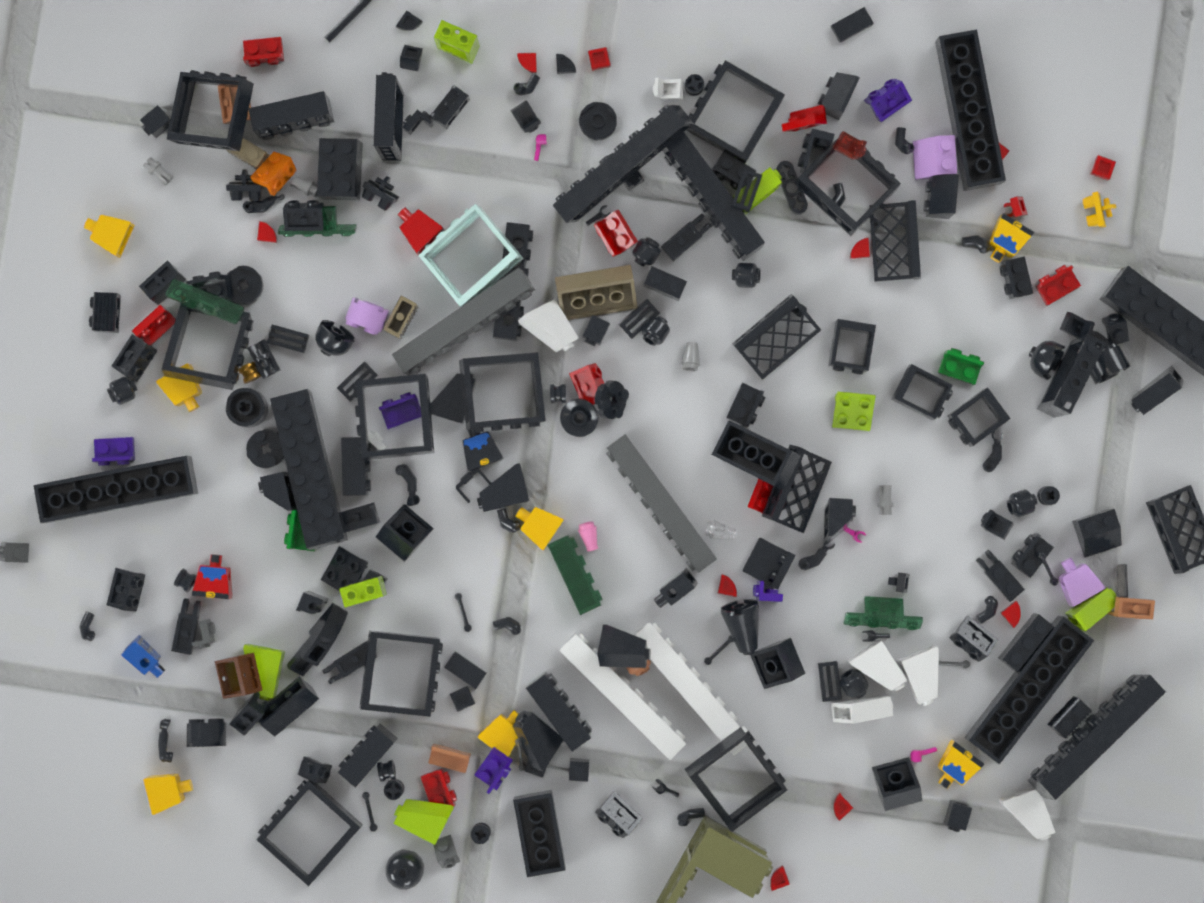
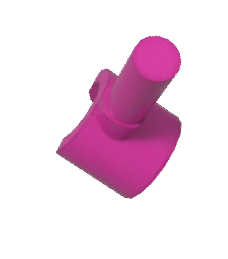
(540, 140)
(854, 534)
(916, 755)

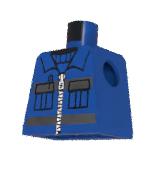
(135, 655)

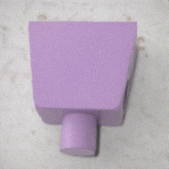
(1078, 582)

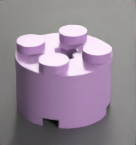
(366, 315)

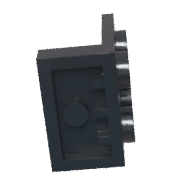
(820, 140)
(768, 563)

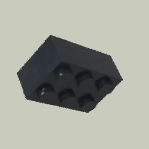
(339, 169)
(366, 754)

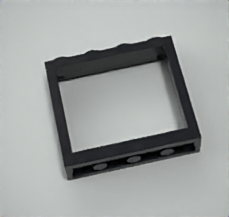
(710, 88)
(182, 106)
(388, 117)
(835, 212)
(237, 359)
(1071, 375)
(426, 416)
(496, 425)
(369, 666)
(755, 804)
(354, 825)

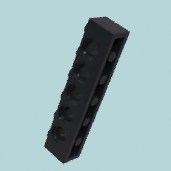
(514, 232)

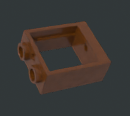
(235, 682)

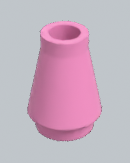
(588, 533)

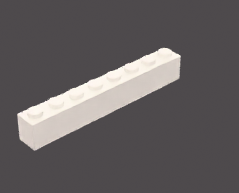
(689, 686)
(626, 699)

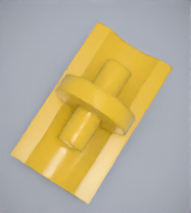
(1098, 218)

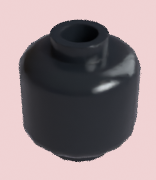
(646, 251)
(746, 275)
(655, 330)
(122, 390)
(1021, 503)
(854, 683)

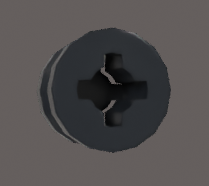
(693, 81)
(558, 393)
(1044, 495)
(185, 580)
(386, 770)
(391, 791)
(481, 829)

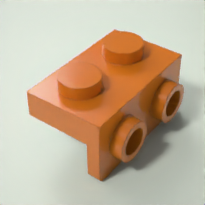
(274, 172)

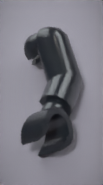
(261, 206)
(996, 455)
(411, 480)
(814, 560)
(164, 756)

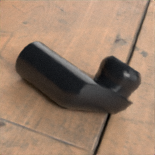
(901, 143)
(839, 197)
(978, 241)
(508, 623)
(84, 627)
(690, 814)

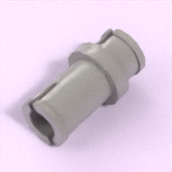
(156, 169)
(307, 187)
(885, 500)

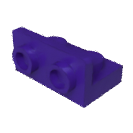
(888, 99)
(400, 411)
(114, 450)
(769, 595)
(493, 769)

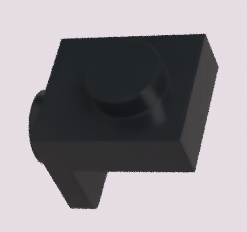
(526, 117)
(413, 121)
(1076, 325)
(1116, 328)
(996, 524)
(314, 770)

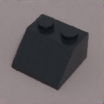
(838, 94)
(942, 196)
(278, 489)
(837, 516)
(404, 532)
(1098, 532)
(777, 663)
(897, 784)

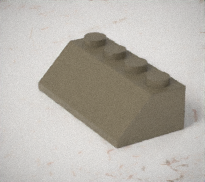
(596, 292)

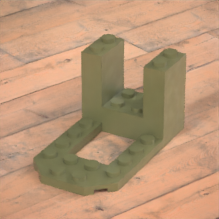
(721, 855)

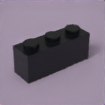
(354, 468)
(1025, 642)
(288, 706)

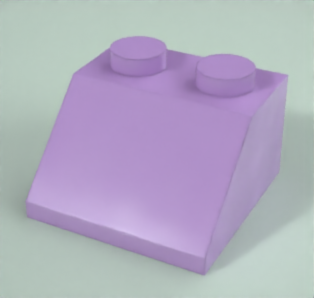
(934, 157)

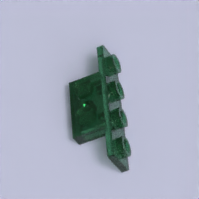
(330, 226)
(204, 301)
(883, 613)

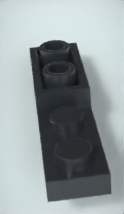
(320, 641)

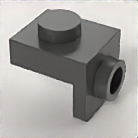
(14, 552)
(207, 630)
(446, 852)

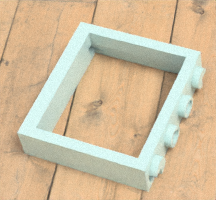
(445, 237)

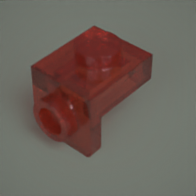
(850, 146)

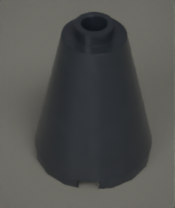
(743, 624)

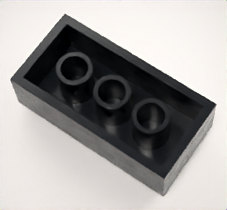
(291, 115)
(756, 455)
(558, 710)
(539, 833)

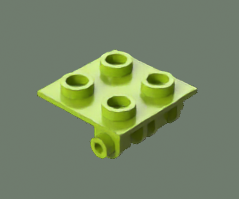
(853, 411)

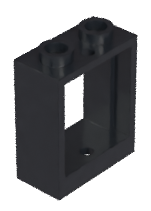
(854, 326)
(905, 382)
(992, 404)

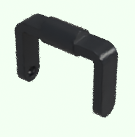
(466, 478)

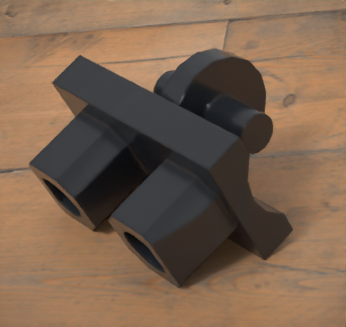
(237, 187)
(373, 188)
(264, 359)

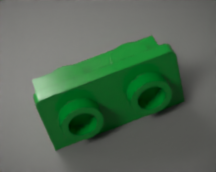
(960, 366)

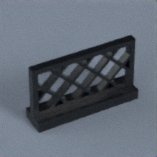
(912, 242)
(769, 321)
(778, 498)
(1167, 532)

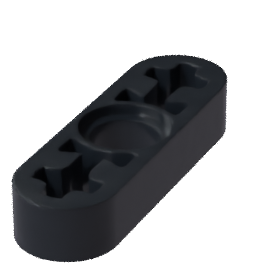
(801, 199)

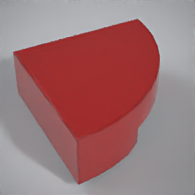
(528, 61)
(266, 233)
(860, 249)
(727, 586)
(1012, 614)
(841, 806)
(779, 879)

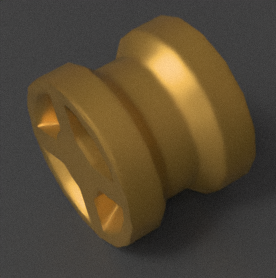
(249, 372)

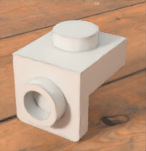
(668, 89)
(376, 439)

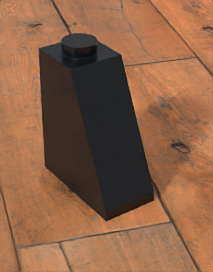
(1157, 391)
(450, 400)
(504, 491)
(622, 649)
(537, 739)

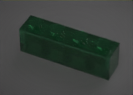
(574, 575)

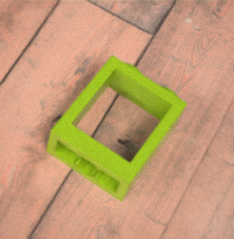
(461, 45)
(769, 184)
(363, 591)

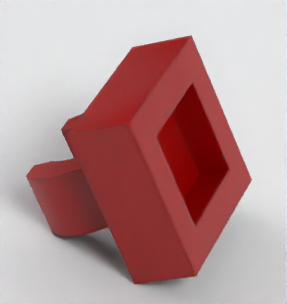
(1018, 207)

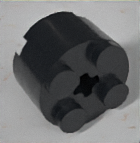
(1109, 364)
(236, 404)
(206, 734)

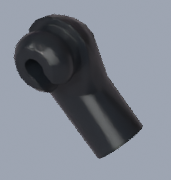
(526, 88)
(506, 523)
(990, 611)

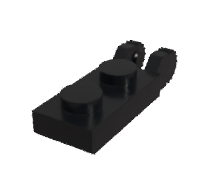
(684, 238)
(1001, 577)
(186, 628)
(348, 663)

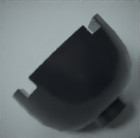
(332, 339)
(1046, 358)
(404, 869)

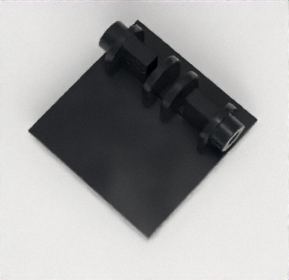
(344, 569)

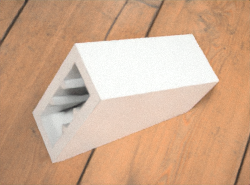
(550, 326)
(879, 665)
(922, 674)
(862, 709)
(1030, 811)

